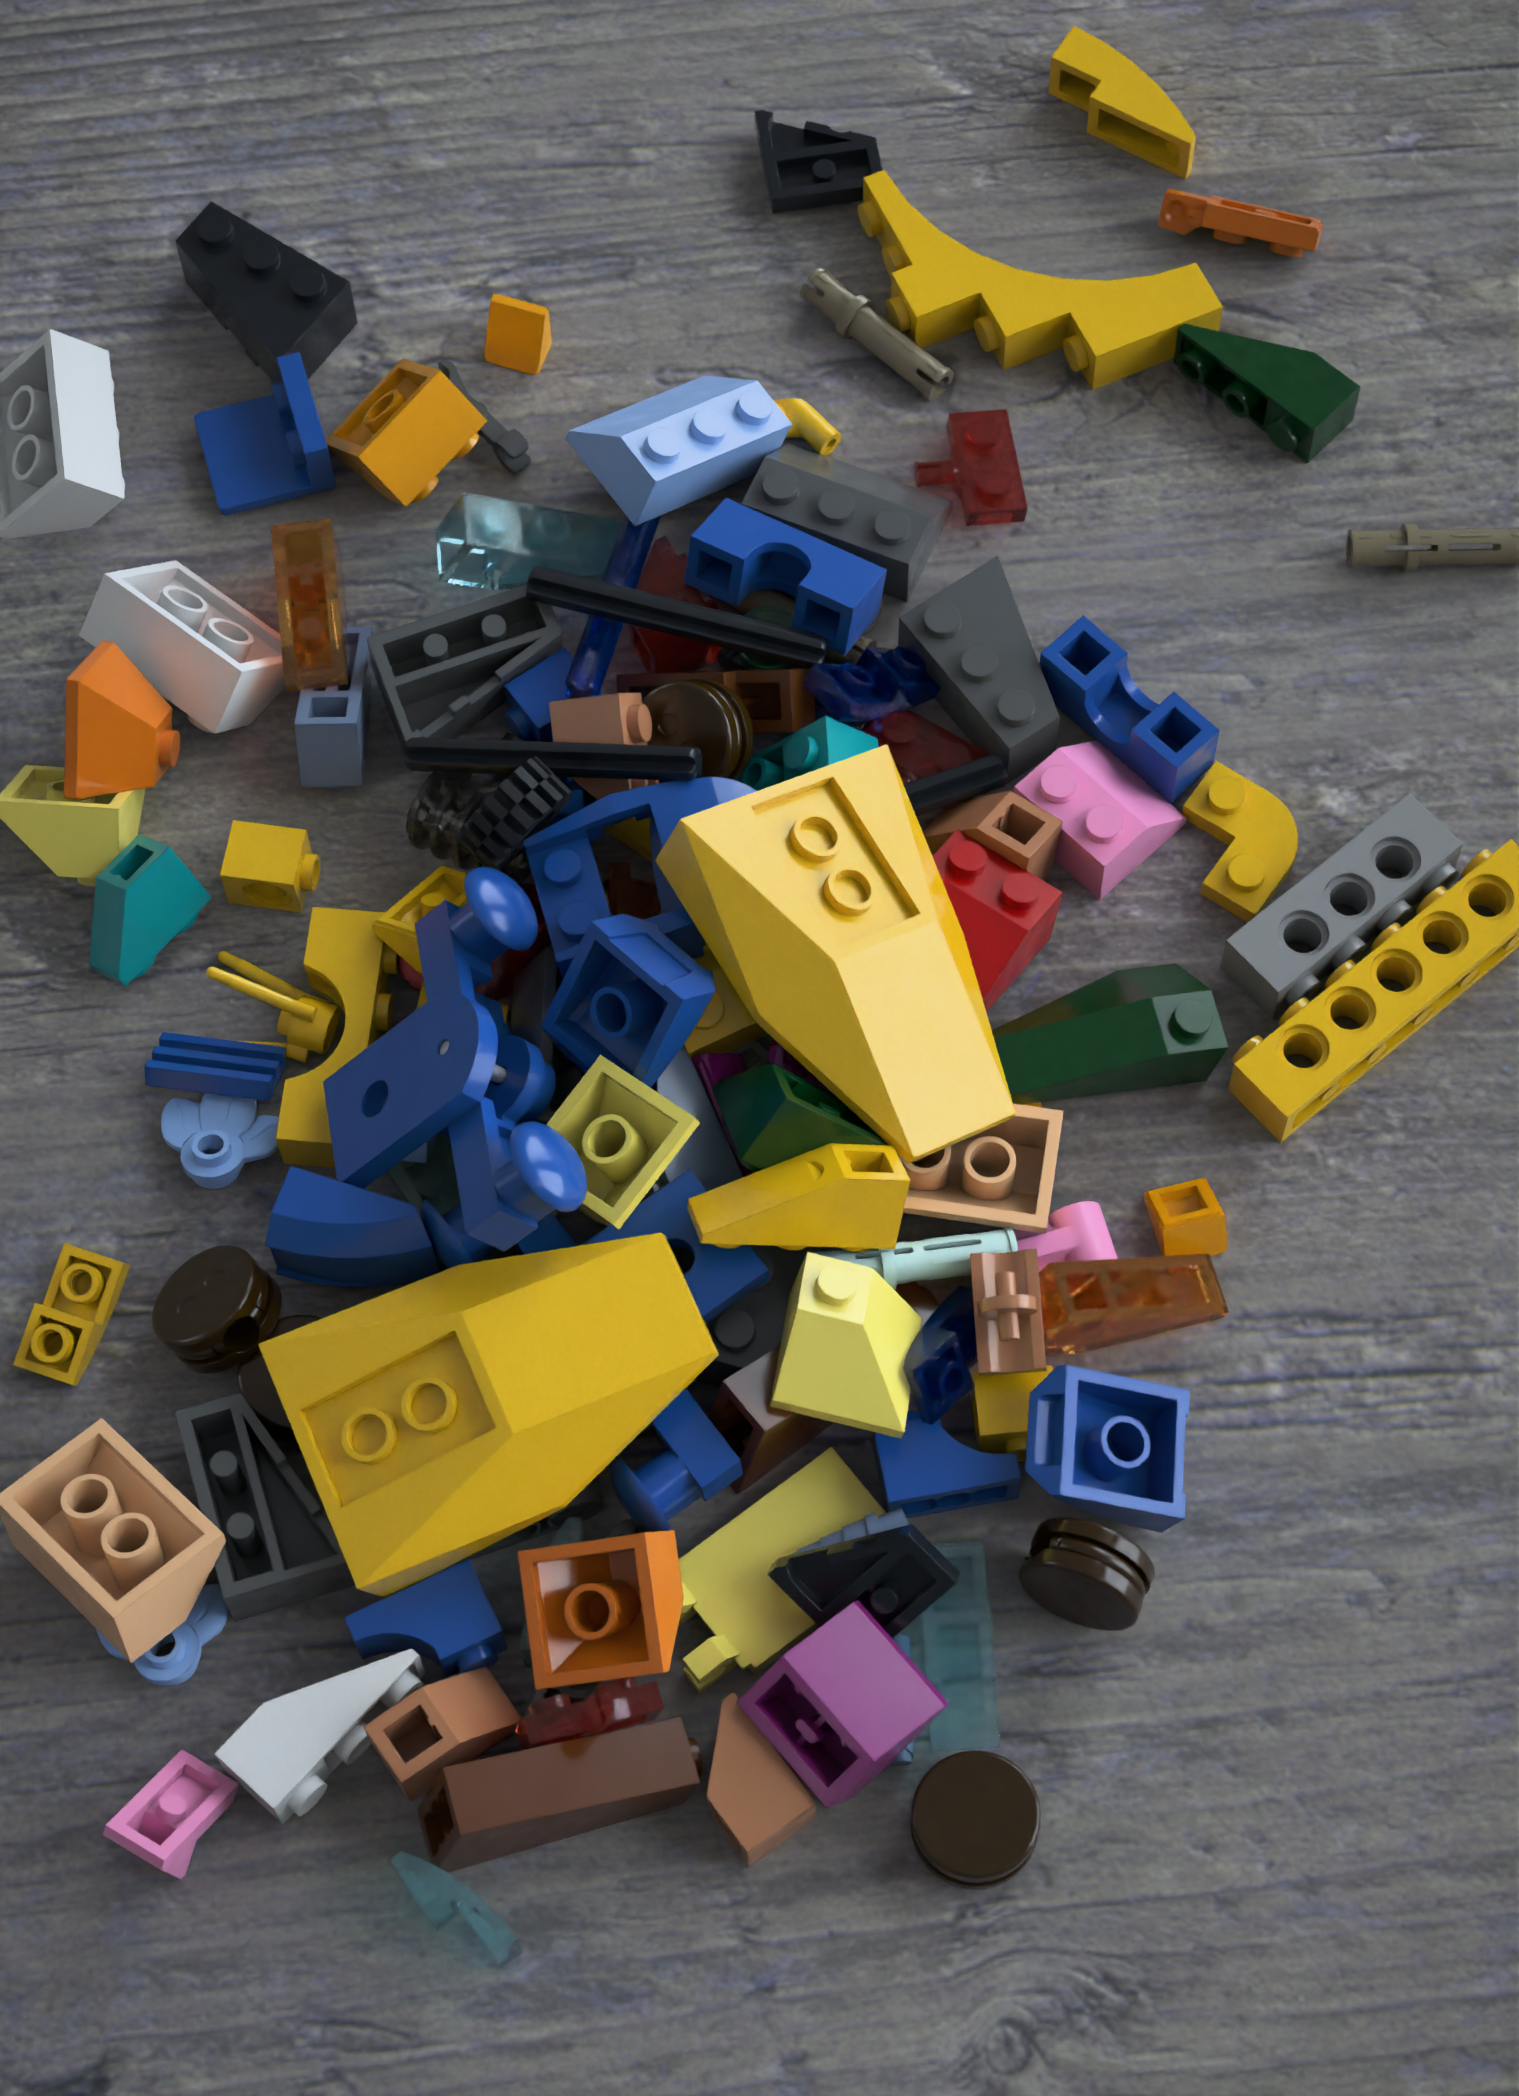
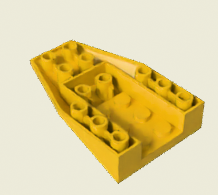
(847, 947)
(483, 1397)

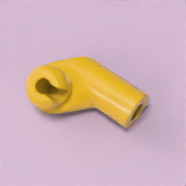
(809, 425)

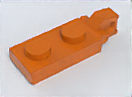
(1236, 221)

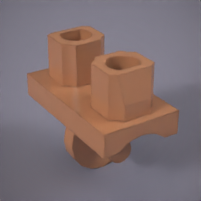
(1008, 1312)

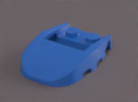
(569, 875)

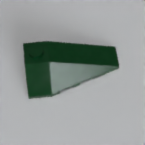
(1114, 1037)

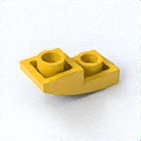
(73, 1315)

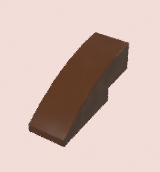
(772, 696)

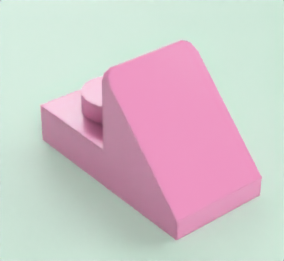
(172, 1813)

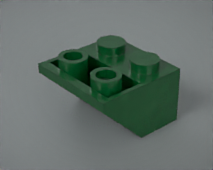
(783, 1116)

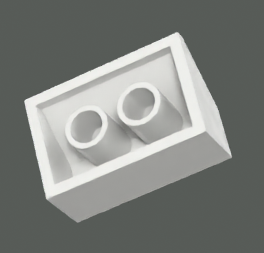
(57, 438)
(189, 643)

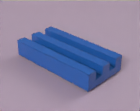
(215, 1066)

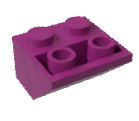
(843, 1704)

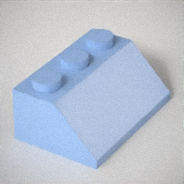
(681, 444)

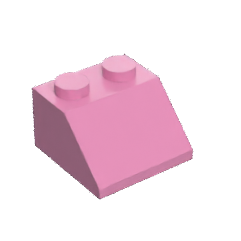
(1106, 814)

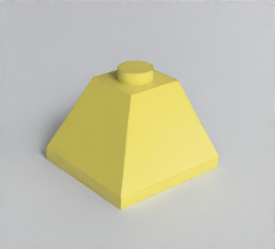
(69, 834)
(622, 1137)
(845, 1347)

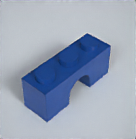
(749, 552)
(1091, 684)

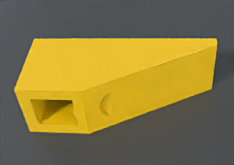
(818, 1199)

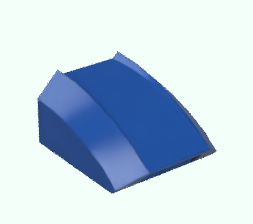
(627, 998)
(346, 1234)
(1110, 1445)

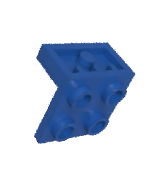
(267, 445)

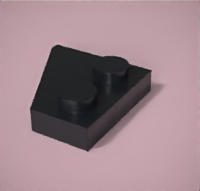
(813, 163)
(889, 1572)

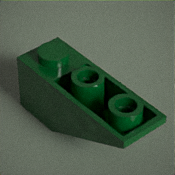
(1275, 386)

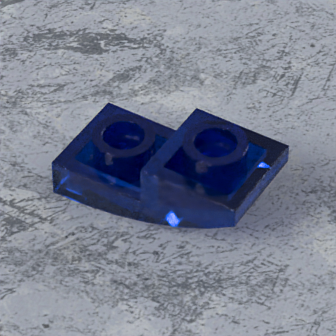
(874, 687)
(942, 1356)

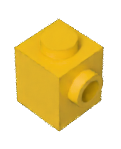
(1002, 1411)

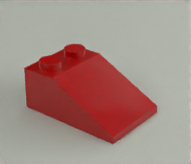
(1000, 909)

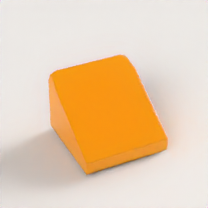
(517, 334)
(1187, 1219)

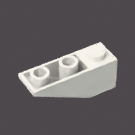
(306, 1734)

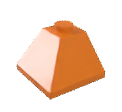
(115, 727)
(602, 1608)

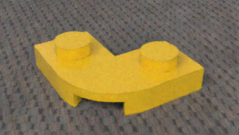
(1259, 839)

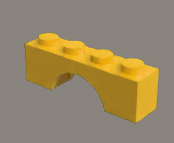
(352, 971)

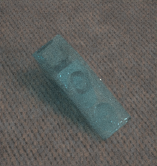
(500, 541)

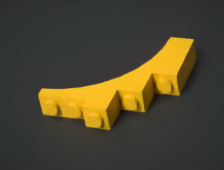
(1019, 314)

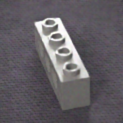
(1400, 839)

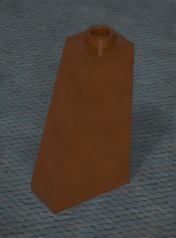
(769, 1435)
(556, 1792)

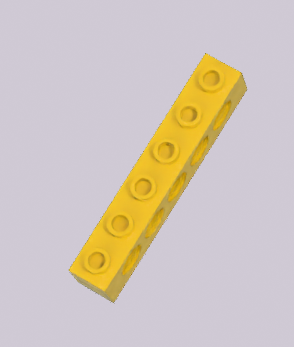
(1289, 1096)

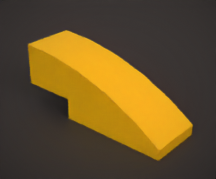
(1121, 102)

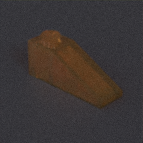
(310, 604)
(1125, 1300)

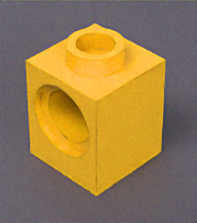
(269, 866)

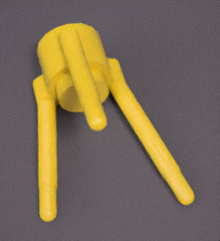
(304, 1018)

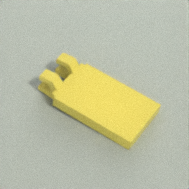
(728, 1571)

